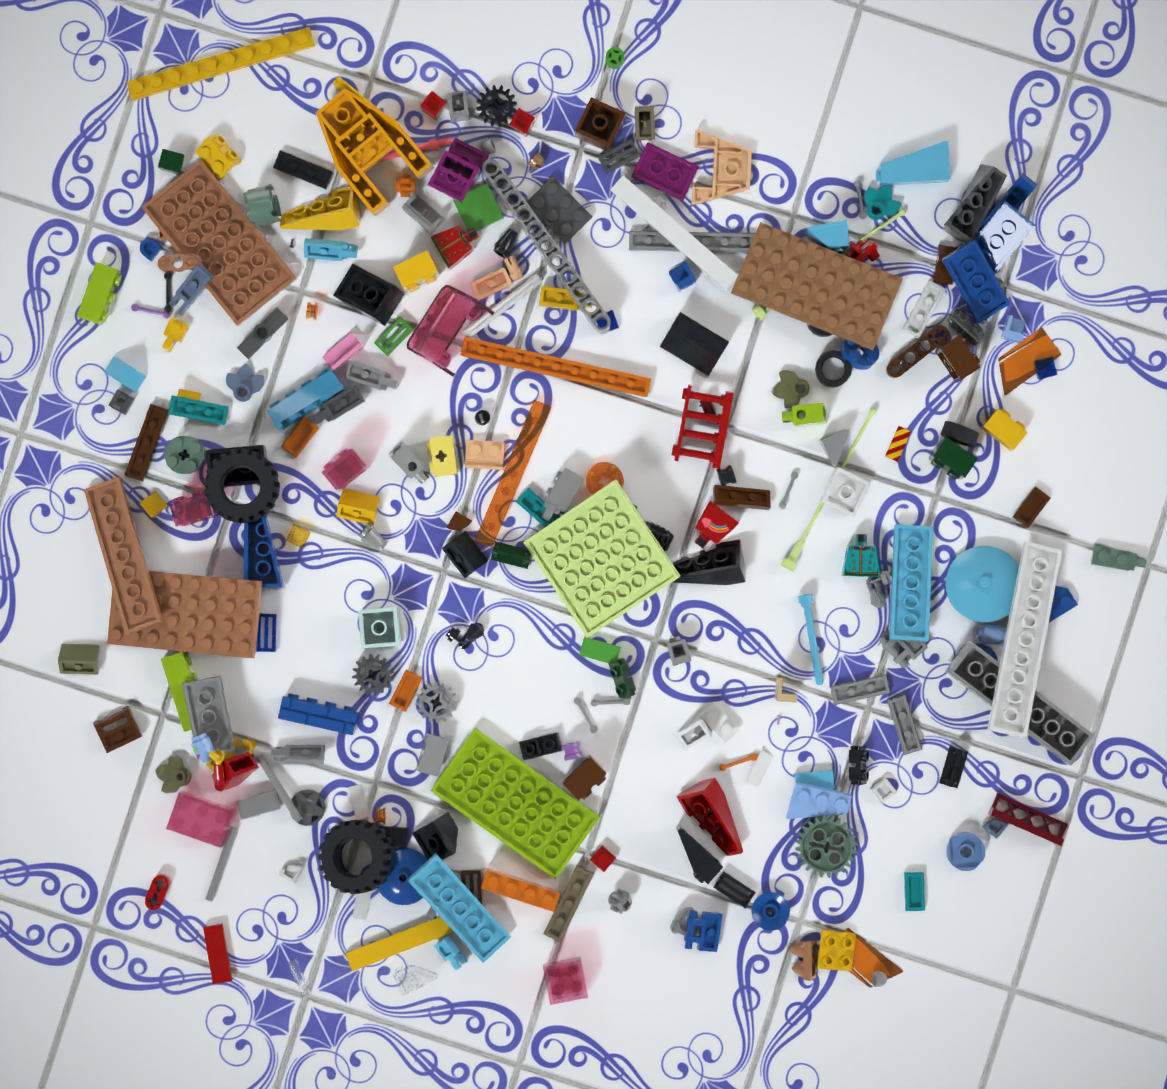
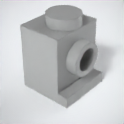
(681, 658)

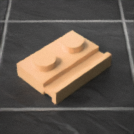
(484, 454)

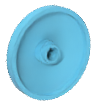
(982, 583)

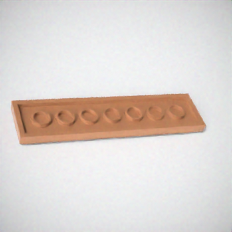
(123, 555)

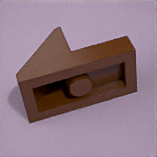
(940, 273)

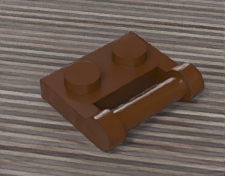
(118, 736)

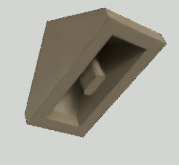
(644, 122)

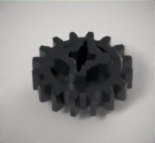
(489, 106)

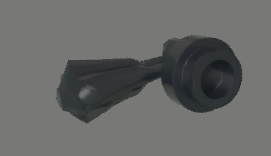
(474, 632)

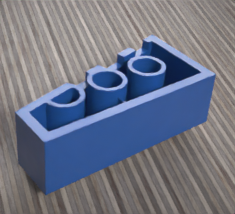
(260, 555)

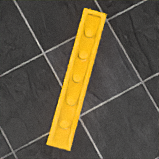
(397, 943)

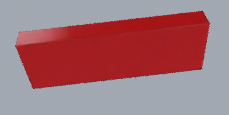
(217, 953)

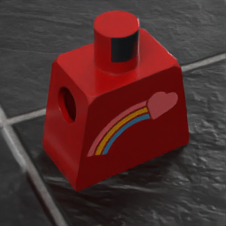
(713, 525)

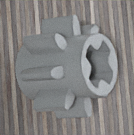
(620, 901)

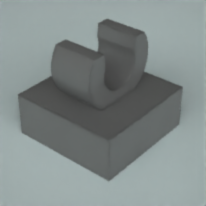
(121, 402)

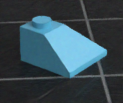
(830, 235)

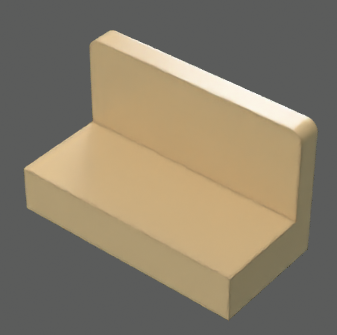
(783, 697)

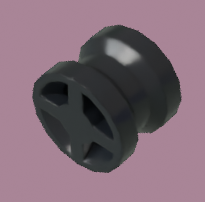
(726, 475)

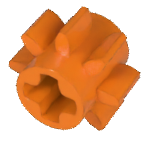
(405, 185)

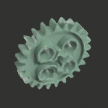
(822, 863)

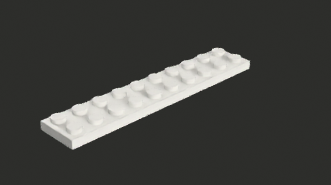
(1024, 640)

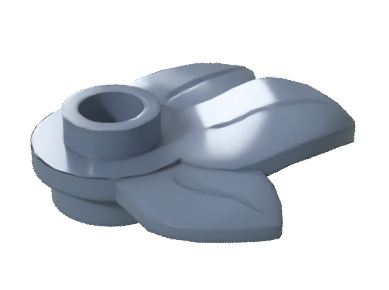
(244, 380)

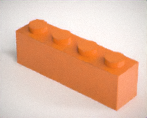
(520, 889)

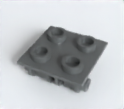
(961, 319)

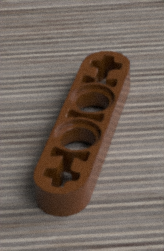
(918, 353)

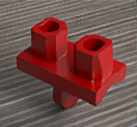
(862, 250)

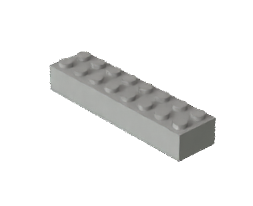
(1047, 722)

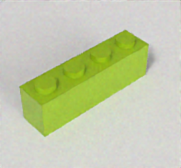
(178, 671)

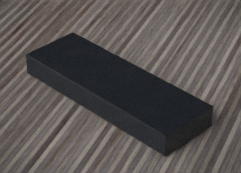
(303, 170)

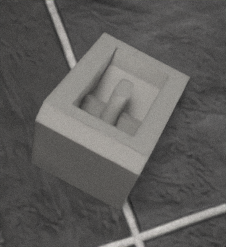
(458, 106)
(834, 445)

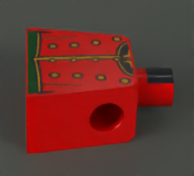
(454, 245)

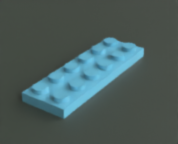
(911, 583)
(459, 908)

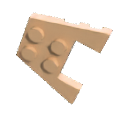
(730, 168)

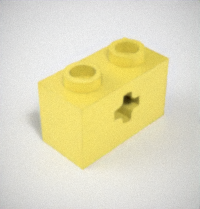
(444, 444)

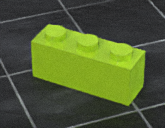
(99, 293)

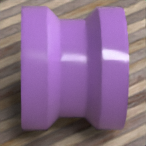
(571, 750)

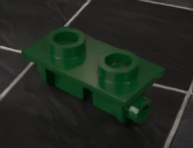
(511, 555)
(624, 687)

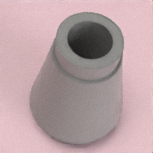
(372, 538)

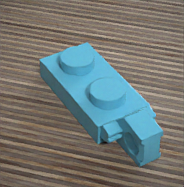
(329, 249)

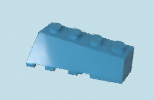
(305, 400)

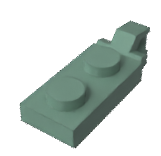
(1116, 558)

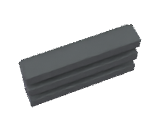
(633, 149)

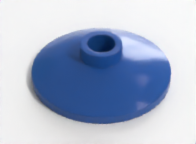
(770, 921)

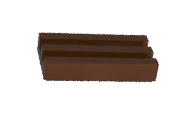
(470, 873)

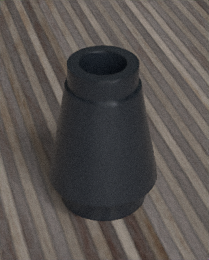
(505, 243)

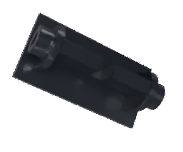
(860, 757)
(953, 767)

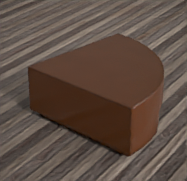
(458, 522)

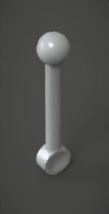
(857, 183)
(794, 475)
(594, 702)
(593, 728)

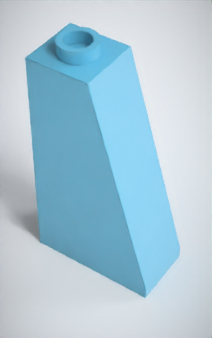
(919, 167)

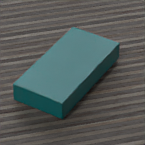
(914, 891)

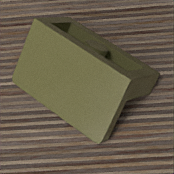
(78, 659)

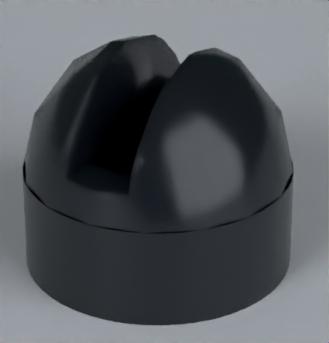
(485, 416)

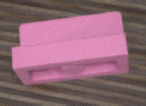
(343, 352)

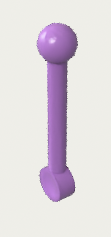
(135, 307)

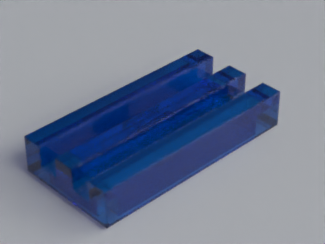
(266, 633)

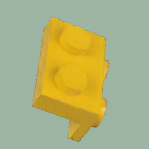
(218, 155)

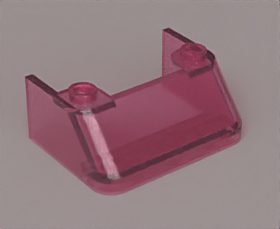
(442, 324)

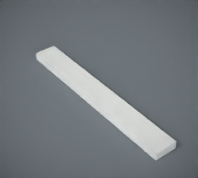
(674, 232)

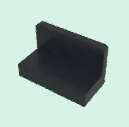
(464, 554)

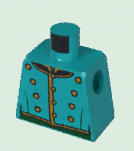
(860, 559)

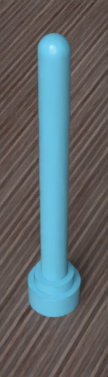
(806, 602)

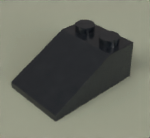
(369, 294)
(702, 861)

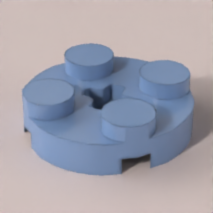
(957, 859)

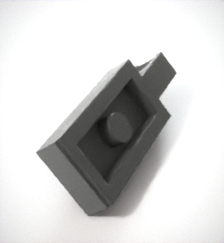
(339, 405)

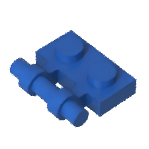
(709, 931)

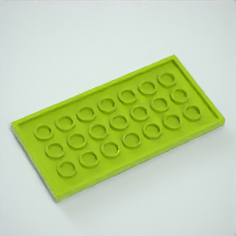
(515, 803)

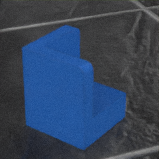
(682, 276)

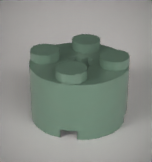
(263, 205)
(176, 461)

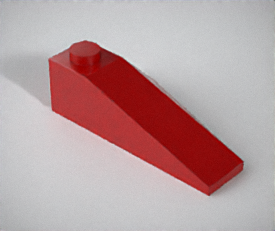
(710, 808)

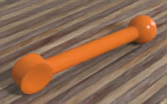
(753, 757)

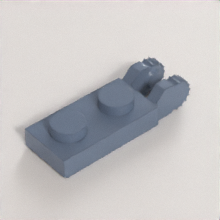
(191, 288)

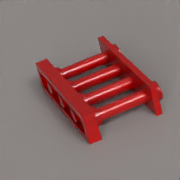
(717, 438)

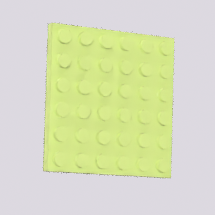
(601, 558)

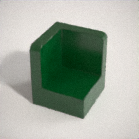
(171, 162)

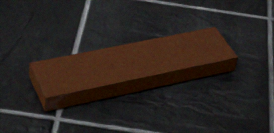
(146, 442)

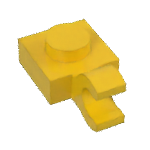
(175, 332)

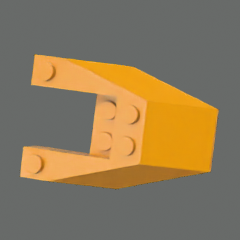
(362, 136)

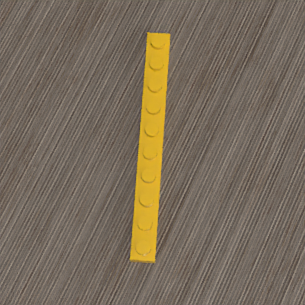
(220, 64)

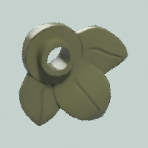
(787, 388)
(170, 775)

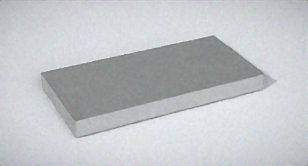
(209, 712)

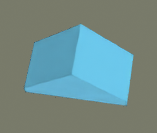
(125, 374)

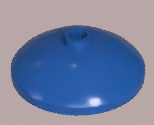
(407, 863)

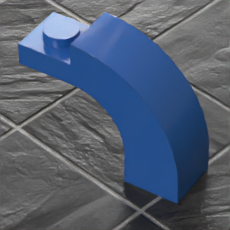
(1014, 196)

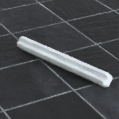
(503, 305)

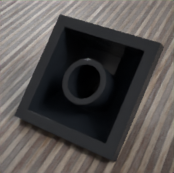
(438, 837)

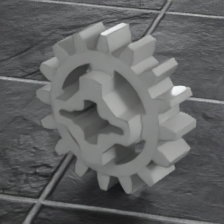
(428, 699)

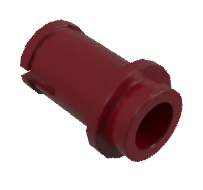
(707, 407)

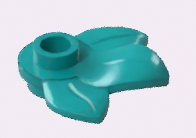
(882, 200)

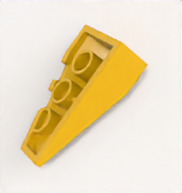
(334, 212)

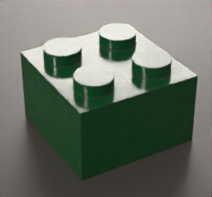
(952, 459)

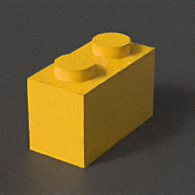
(1004, 429)

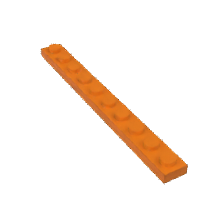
(555, 367)

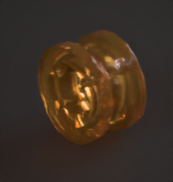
(312, 310)
(380, 815)

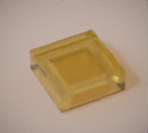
(298, 536)

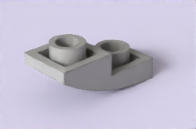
(258, 805)

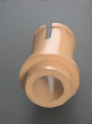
(513, 268)

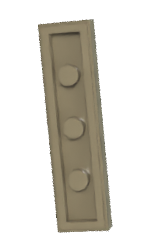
(568, 903)

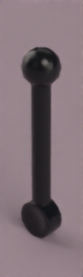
(167, 276)

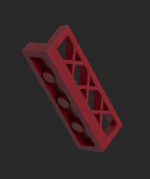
(1024, 825)

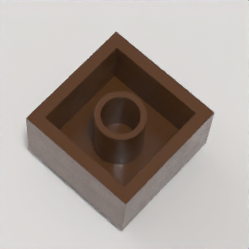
(600, 124)
(958, 358)
(584, 778)

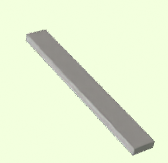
(711, 240)

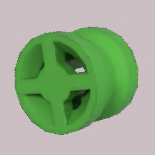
(613, 54)

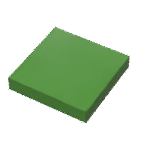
(479, 208)

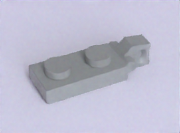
(369, 376)
(299, 754)

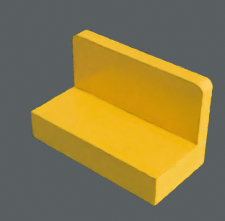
(358, 506)

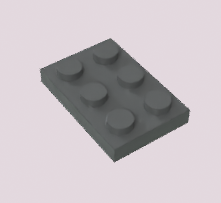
(559, 210)

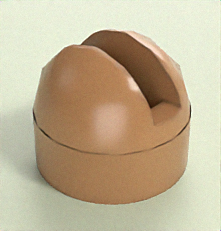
(536, 161)

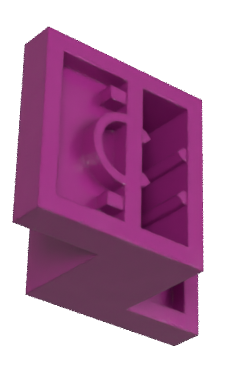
(458, 170)

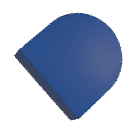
(150, 248)

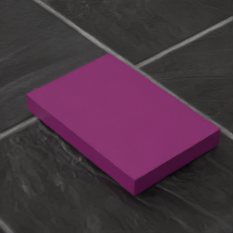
(665, 171)

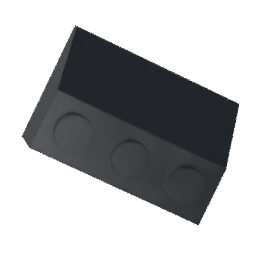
(694, 344)
(239, 476)

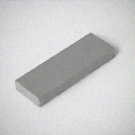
(860, 689)
(904, 724)

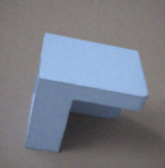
(1013, 329)

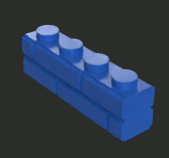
(318, 715)

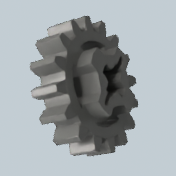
(377, 682)

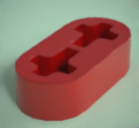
(153, 890)

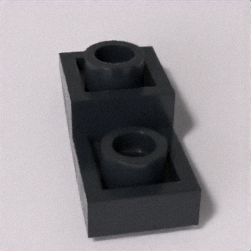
(540, 746)

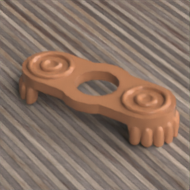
(190, 261)

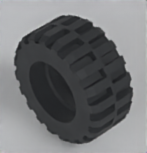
(215, 485)
(332, 856)

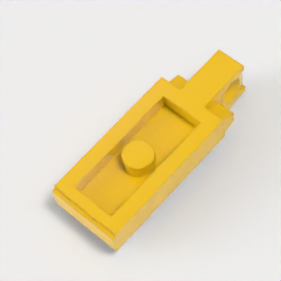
(559, 298)

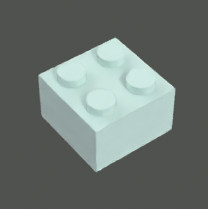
(379, 627)

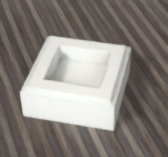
(883, 790)

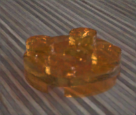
(602, 469)

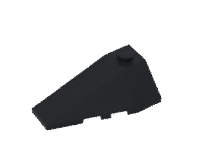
(715, 567)

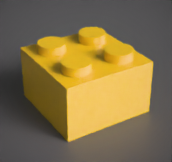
(416, 272)

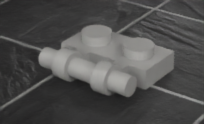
(911, 648)

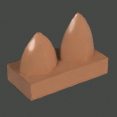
(808, 966)

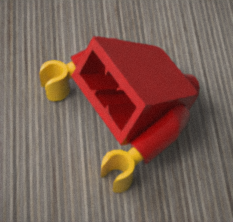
(235, 769)

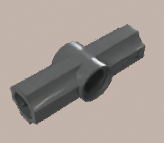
(272, 323)

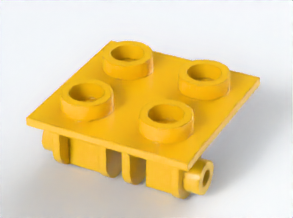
(836, 950)

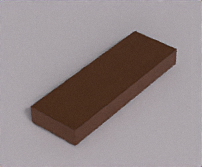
(741, 497)

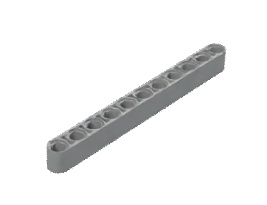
(544, 236)

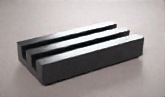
(747, 898)

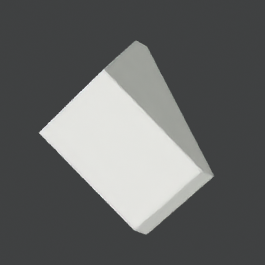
(694, 734)

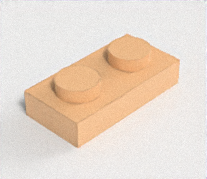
(491, 284)

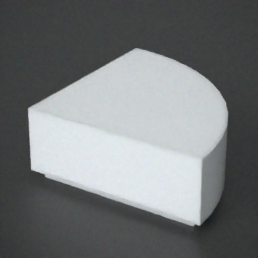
(291, 872)

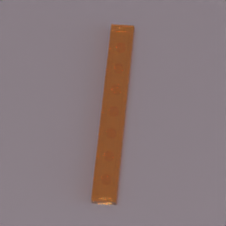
(513, 473)

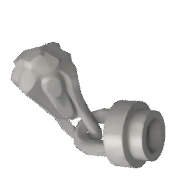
(877, 597)

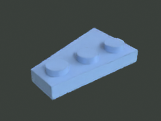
(816, 801)

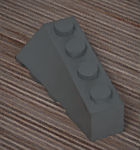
(975, 204)

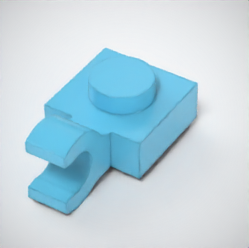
(449, 950)

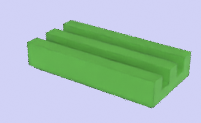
(399, 341)

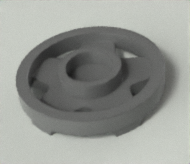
(308, 807)

